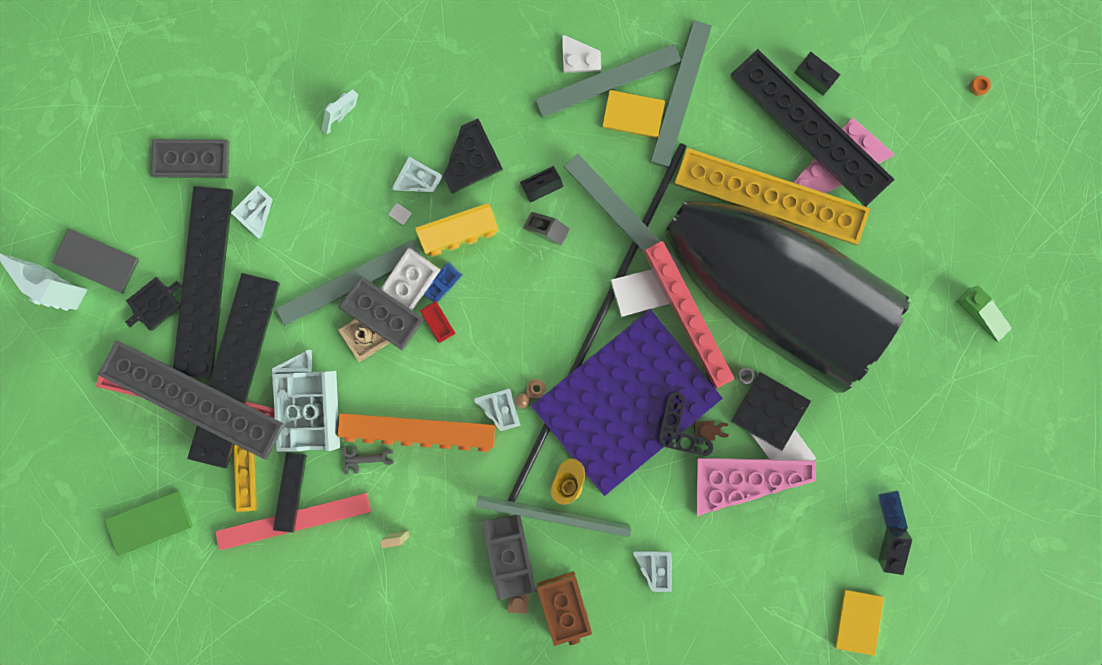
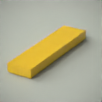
(244, 480)

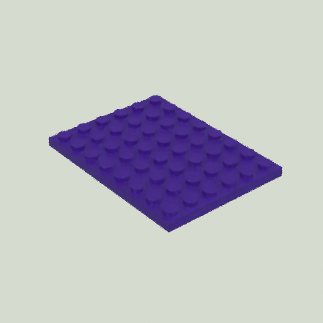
(615, 401)

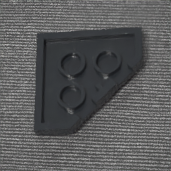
(471, 158)

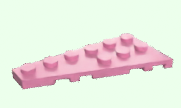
(819, 179)
(736, 480)

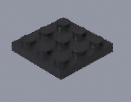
(770, 411)

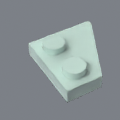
(338, 109)
(417, 178)
(254, 211)
(298, 364)
(500, 409)
(656, 568)

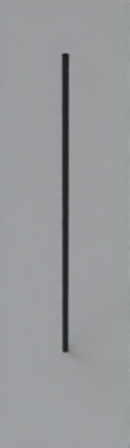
(600, 316)

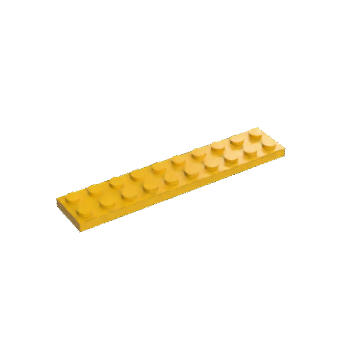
(772, 196)

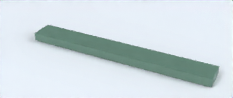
(608, 80)
(681, 94)
(613, 205)
(341, 285)
(553, 516)

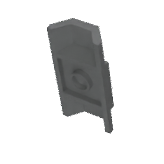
(508, 557)

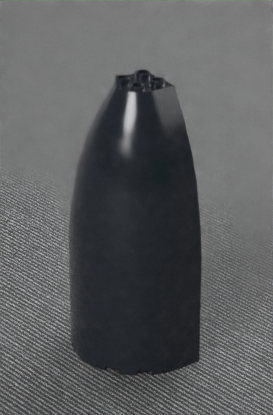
(789, 289)

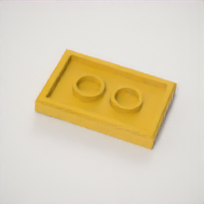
(633, 114)
(859, 622)

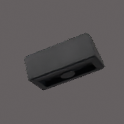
(541, 184)

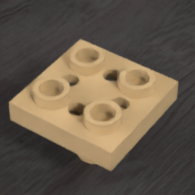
(364, 335)

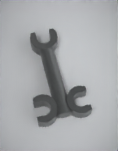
(353, 460)

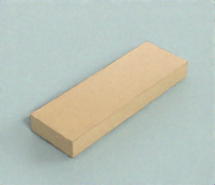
(394, 539)

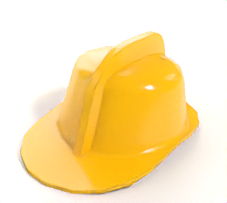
(568, 482)

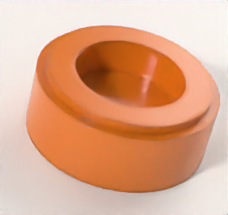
(980, 85)

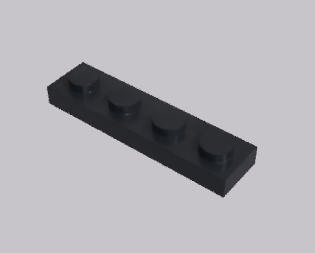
(290, 492)

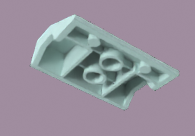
(42, 284)
(308, 409)

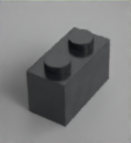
(817, 73)
(895, 550)

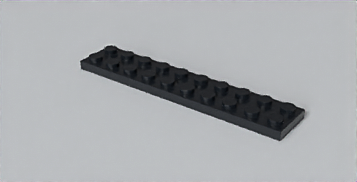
(812, 128)
(203, 281)
(237, 359)

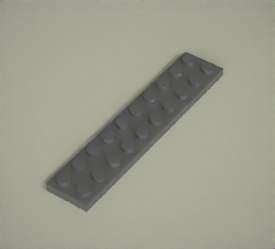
(191, 399)

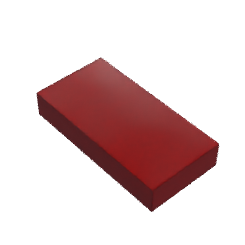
(437, 321)

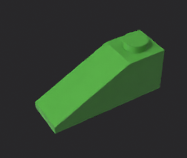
(985, 312)

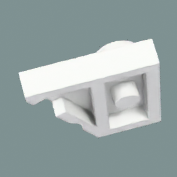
(579, 57)

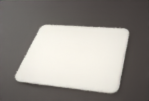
(400, 214)

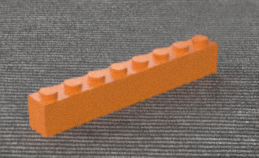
(416, 431)

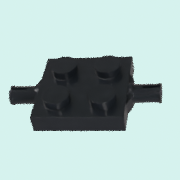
(153, 303)

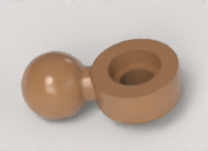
(522, 400)

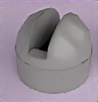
(744, 372)

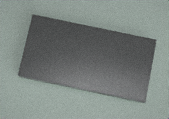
(190, 158)
(95, 260)
(381, 313)

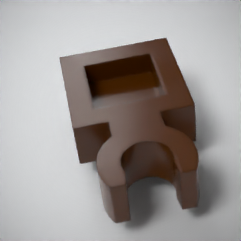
(707, 430)

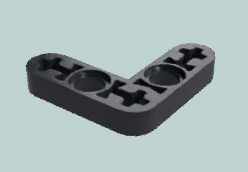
(665, 428)

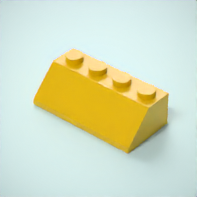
(457, 229)

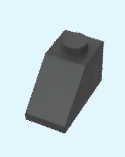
(546, 228)

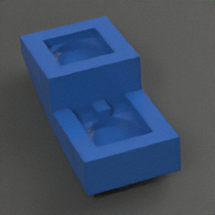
(443, 282)

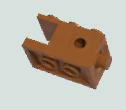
(564, 609)

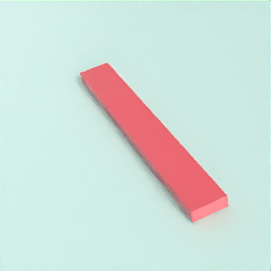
(305, 519)

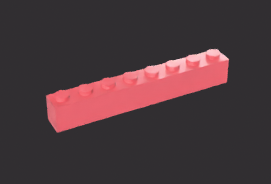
(688, 315)

